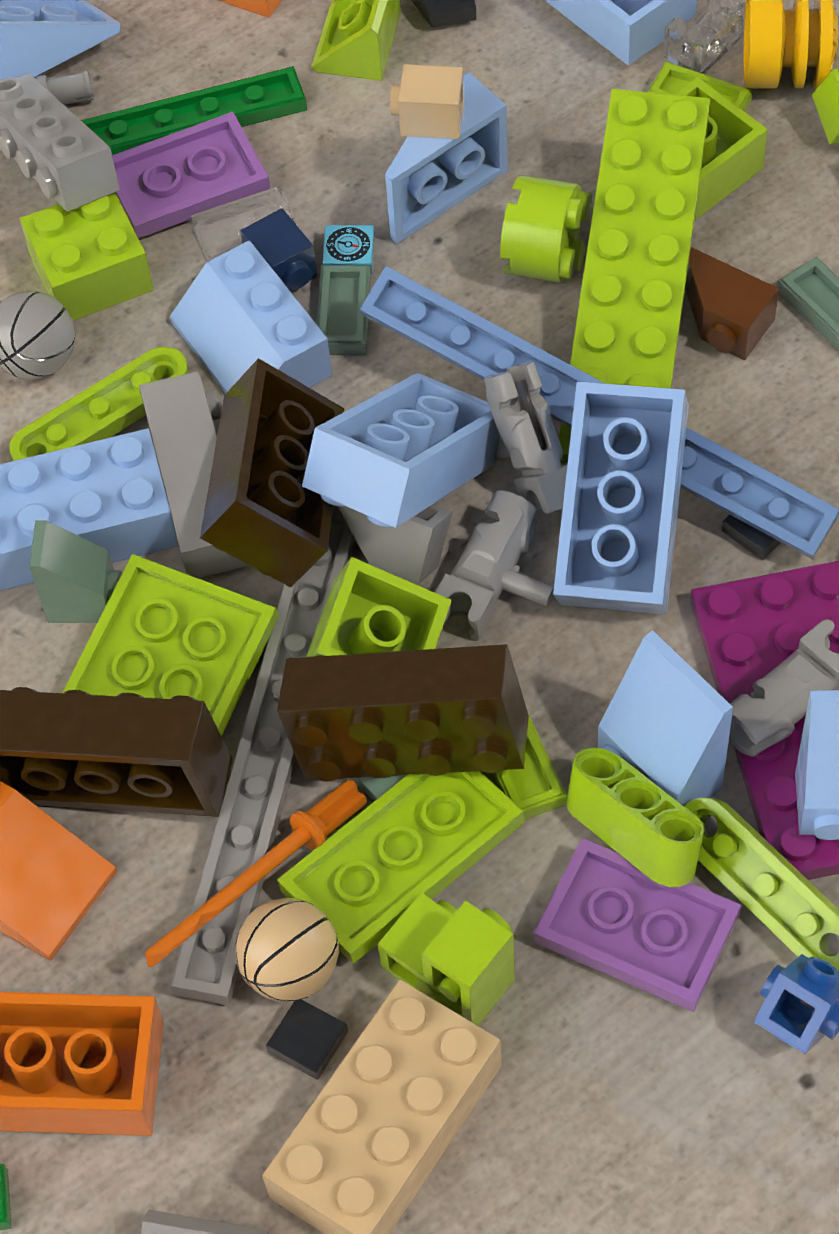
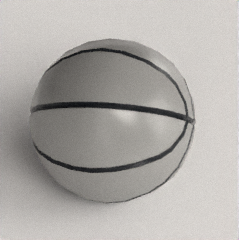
(34, 335)

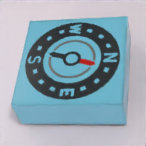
(349, 245)

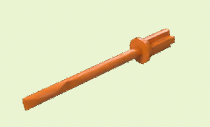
(308, 829)

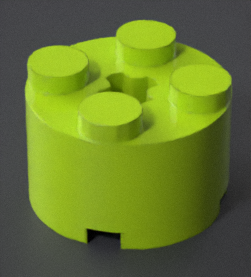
(544, 229)

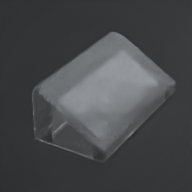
(219, 227)

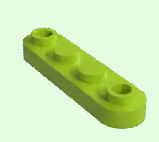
(99, 409)
(766, 882)

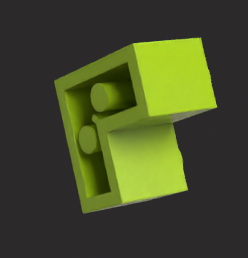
(452, 955)

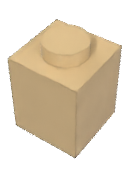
(429, 101)

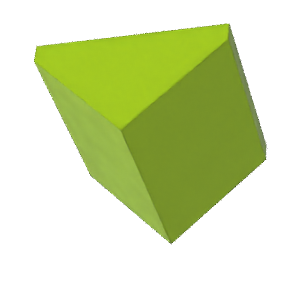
(357, 38)

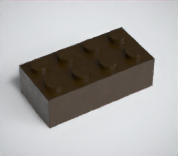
(258, 473)
(404, 713)
(113, 752)

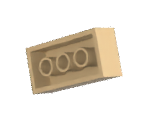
(384, 1117)

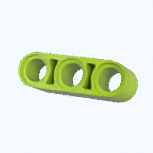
(635, 817)

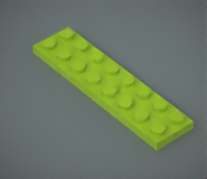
(639, 240)

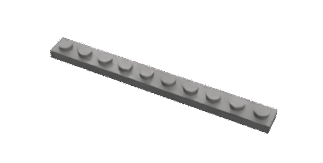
(256, 783)

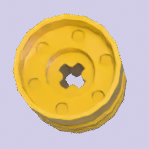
(788, 39)

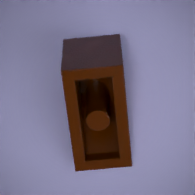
(729, 304)

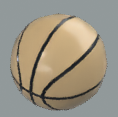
(286, 949)

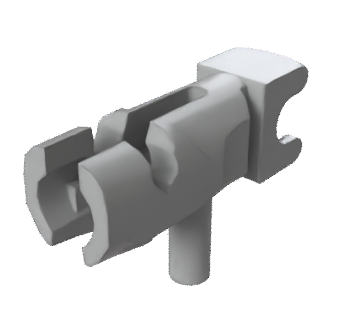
(528, 435)
(491, 562)
(784, 693)

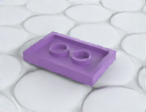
(187, 174)
(635, 928)

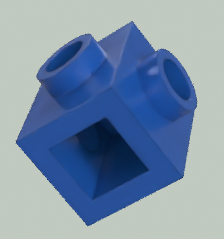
(801, 1002)

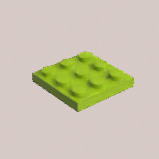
(174, 638)

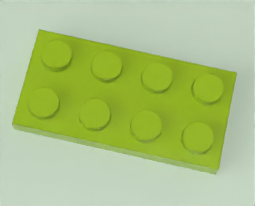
(401, 845)

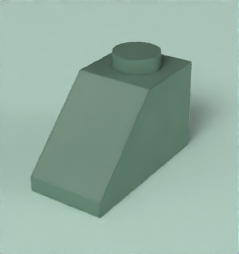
(70, 574)

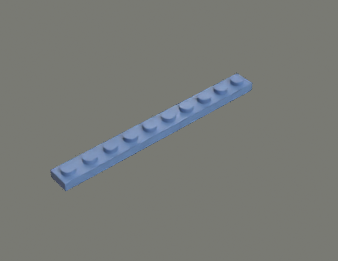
(707, 468)

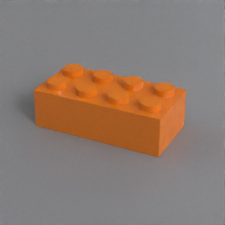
(79, 1063)

